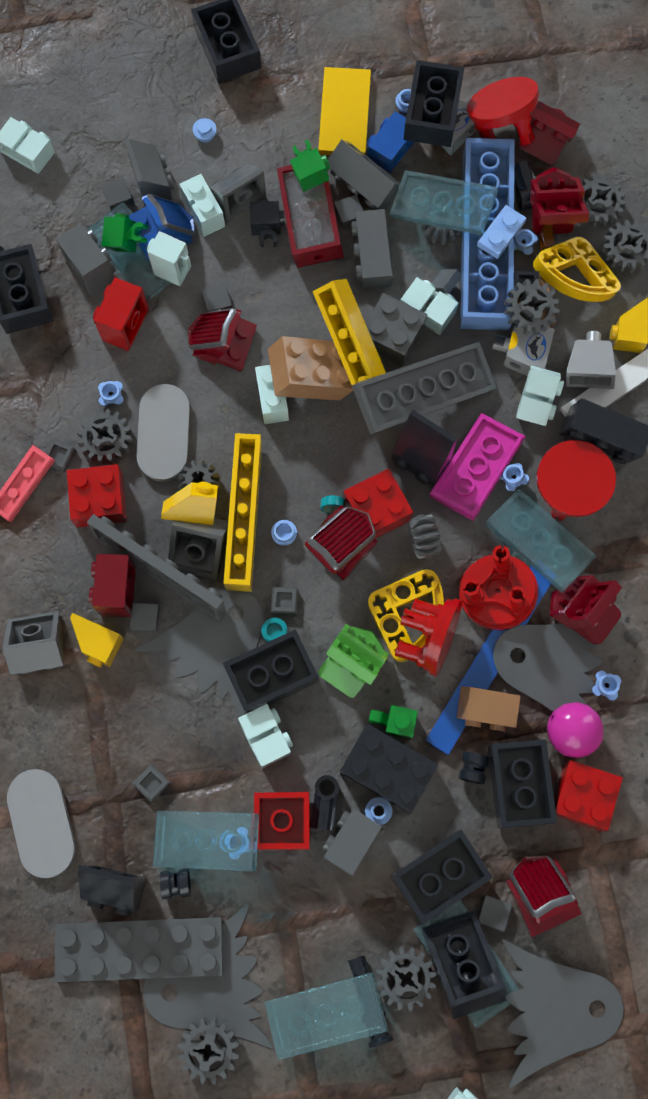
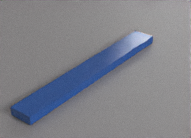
(479, 675)

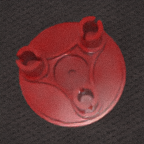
(505, 104)
(575, 479)
(498, 591)
(438, 626)

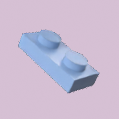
(501, 232)

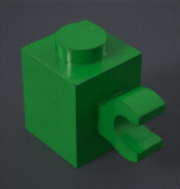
(309, 167)
(122, 233)
(398, 723)

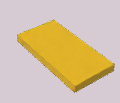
(344, 108)

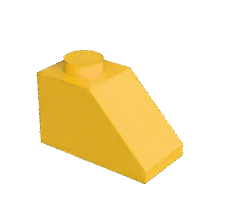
(631, 330)
(192, 504)
(96, 641)

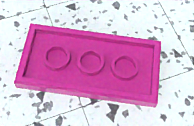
(477, 466)

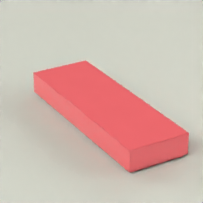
(23, 482)

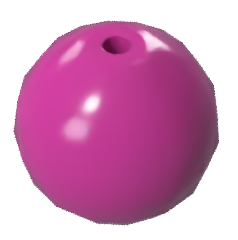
(575, 730)

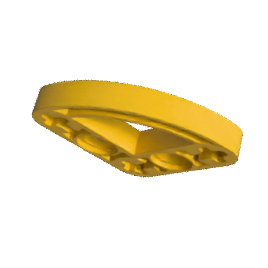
(576, 252)
(394, 602)

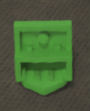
(353, 660)

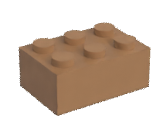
(308, 369)

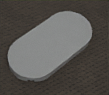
(163, 432)
(41, 823)

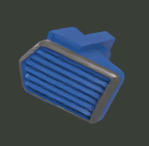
(164, 217)

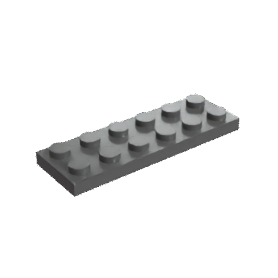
(424, 387)
(164, 571)
(138, 949)

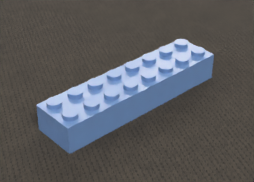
(484, 277)

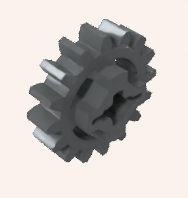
(599, 197)
(628, 249)
(526, 316)
(106, 447)
(398, 989)
(220, 1053)

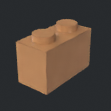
(488, 707)

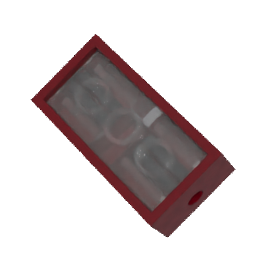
(310, 220)

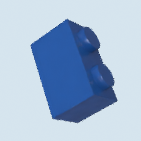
(388, 145)

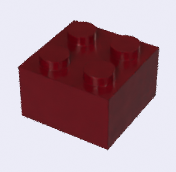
(113, 585)

